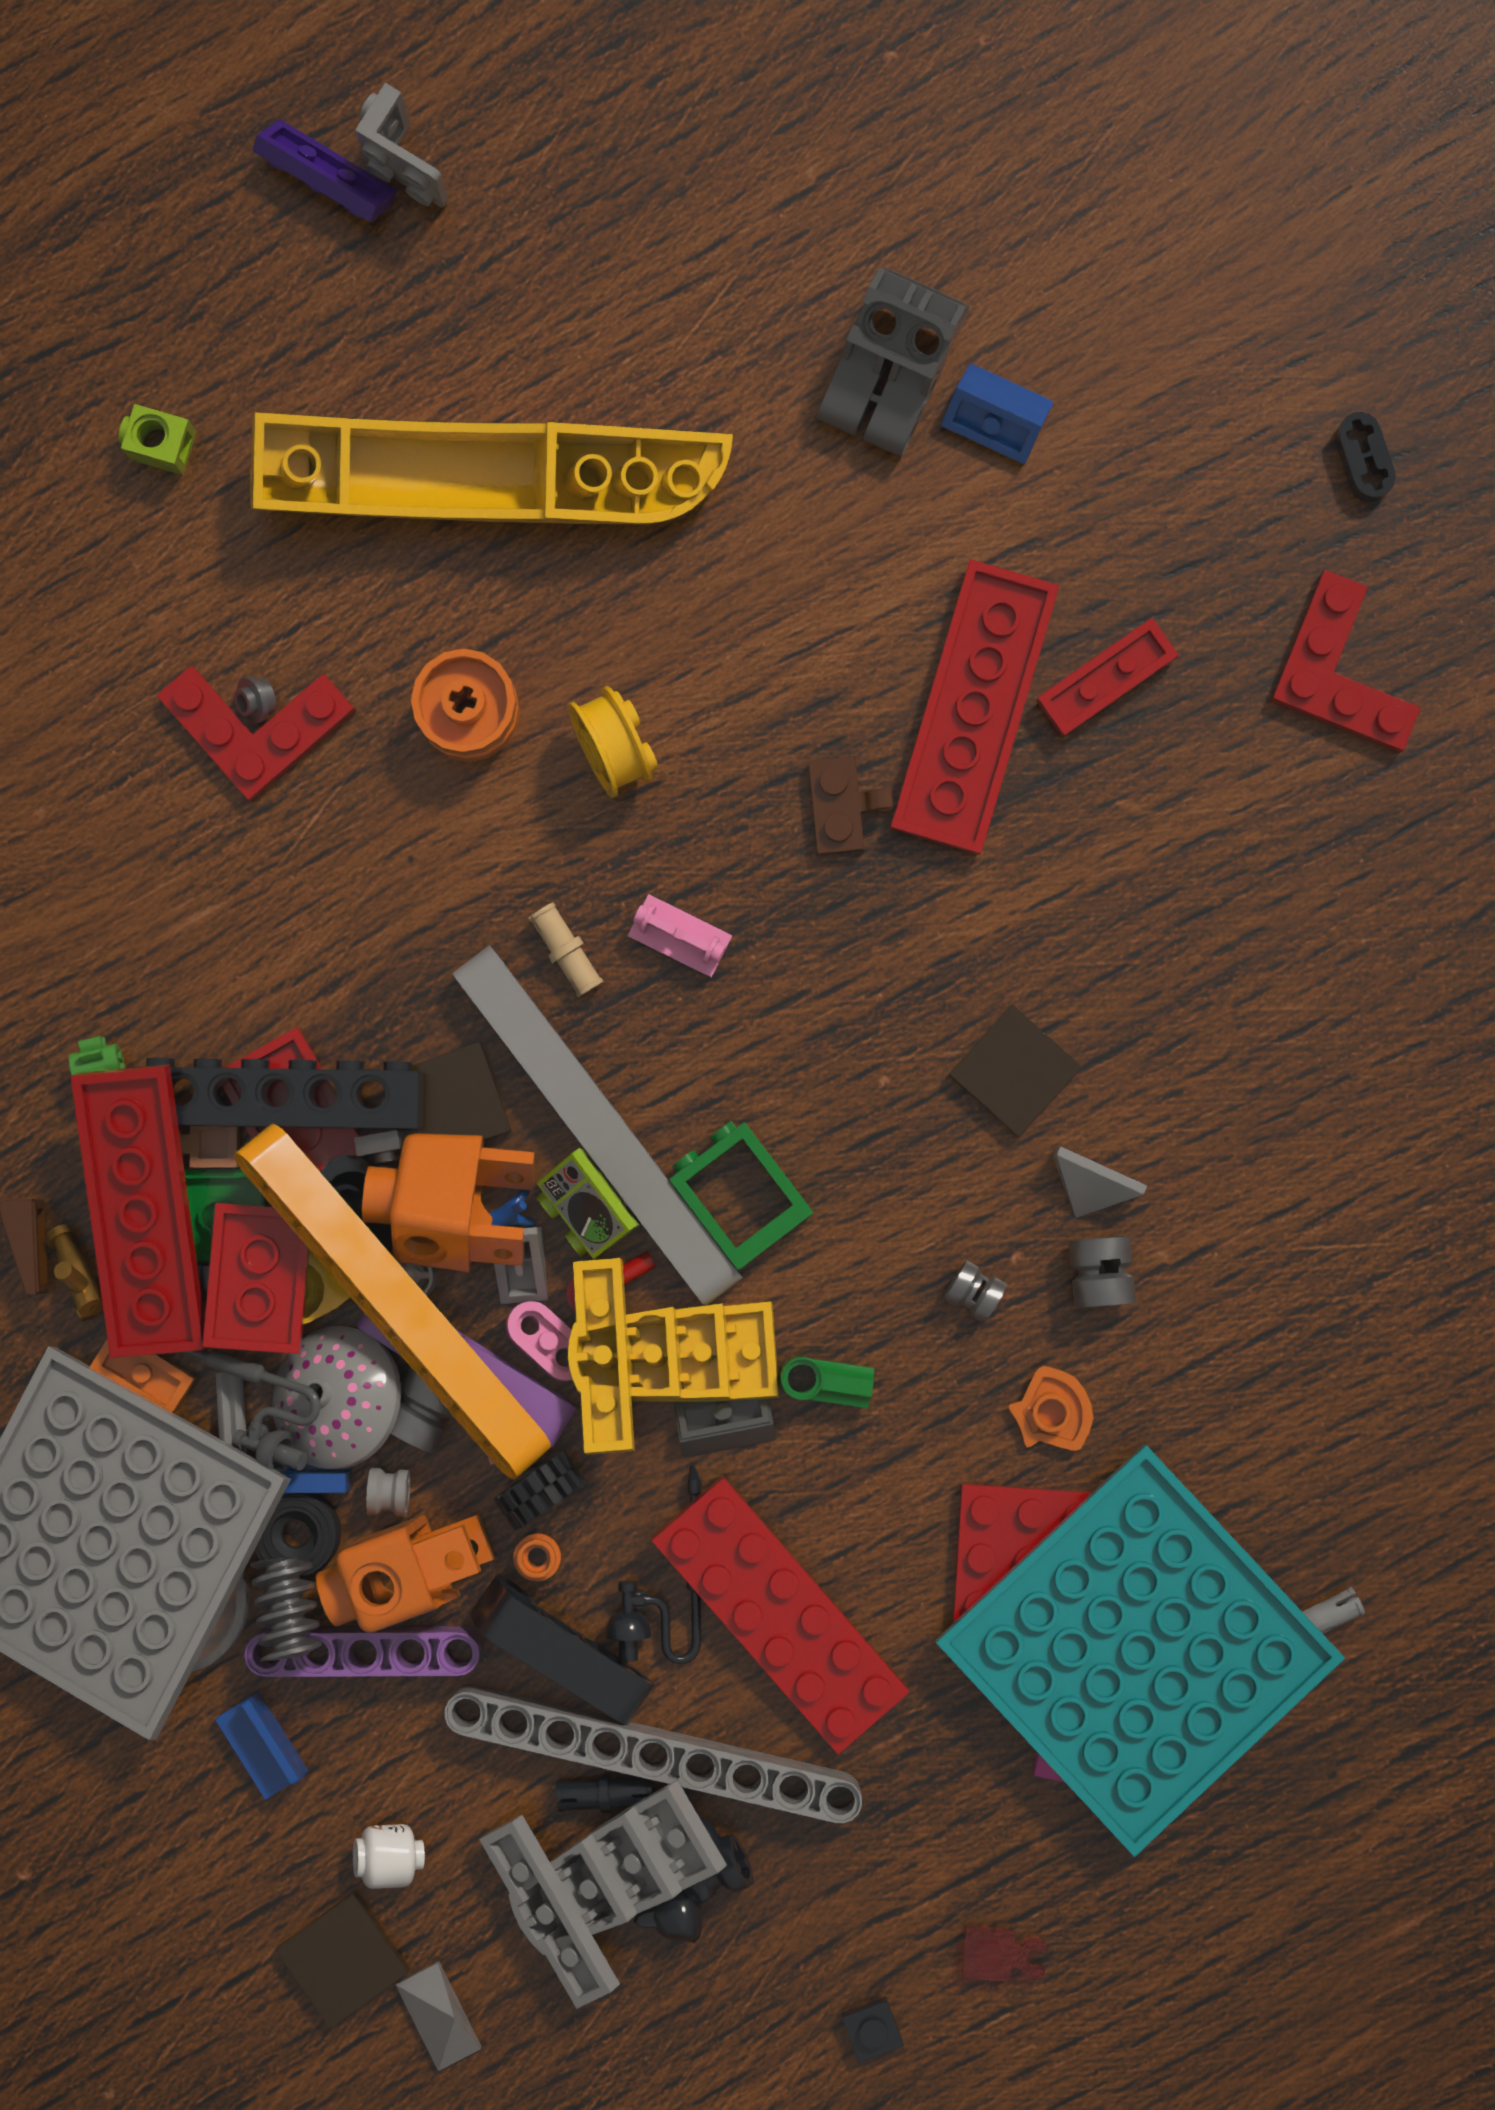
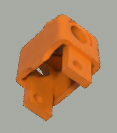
(438, 1204)
(416, 1560)

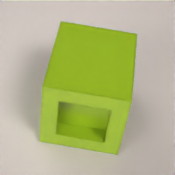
(174, 449)

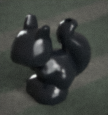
(682, 1915)

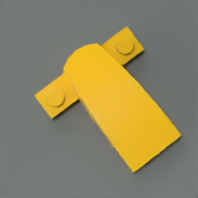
(660, 1355)

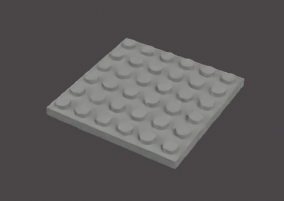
(119, 1539)

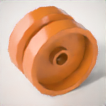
(459, 678)

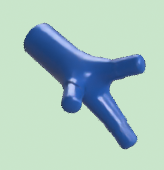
(509, 1212)

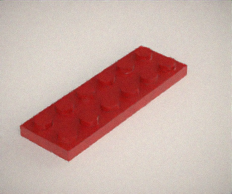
(975, 707)
(139, 1210)
(780, 1614)

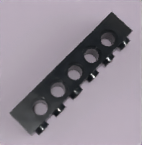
(399, 1110)

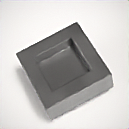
(383, 1146)

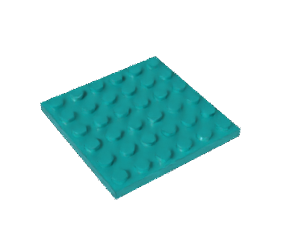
(1139, 1650)

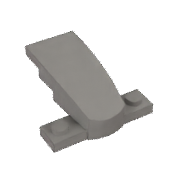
(601, 1881)

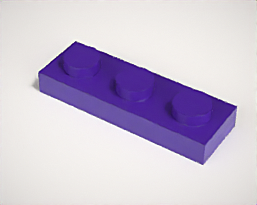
(324, 170)

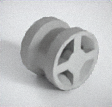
(388, 1492)

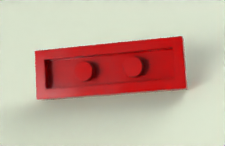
(1107, 677)

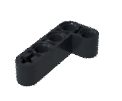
(558, 1651)

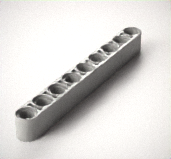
(597, 1125)
(677, 1745)

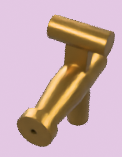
(75, 1272)

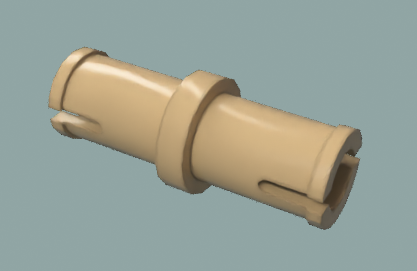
(565, 949)

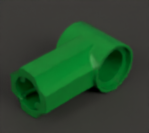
(831, 1382)

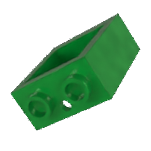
(693, 1163)

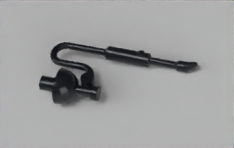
(631, 1625)

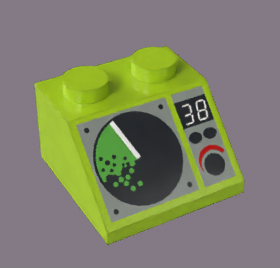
(586, 1204)

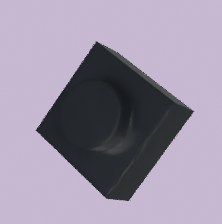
(872, 2029)

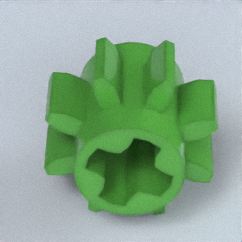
(96, 1056)

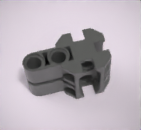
(870, 353)

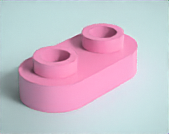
(548, 1338)

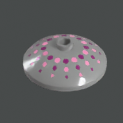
(357, 1399)

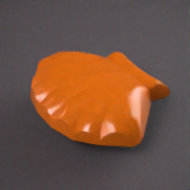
(1054, 1410)

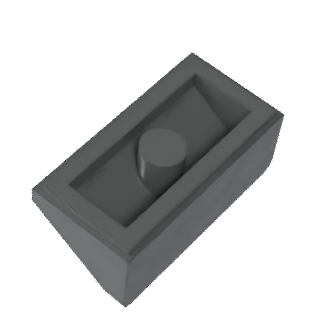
(722, 1425)

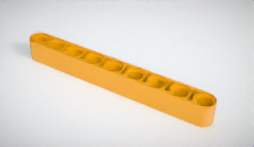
(392, 1301)

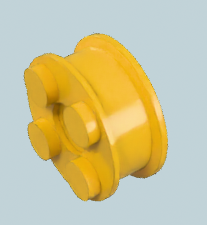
(611, 741)

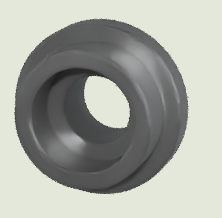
(255, 699)

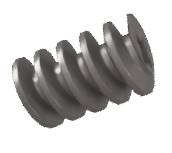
(285, 1608)

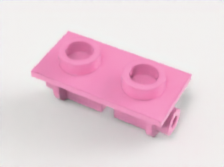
(679, 935)

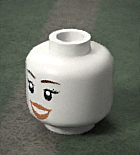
(387, 1856)

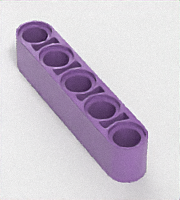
(542, 1403)
(388, 1660)

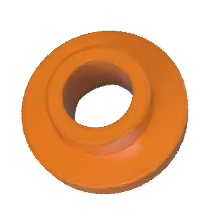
(528, 1569)

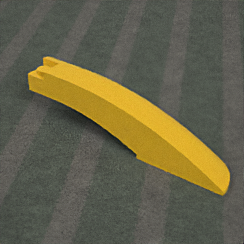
(481, 470)

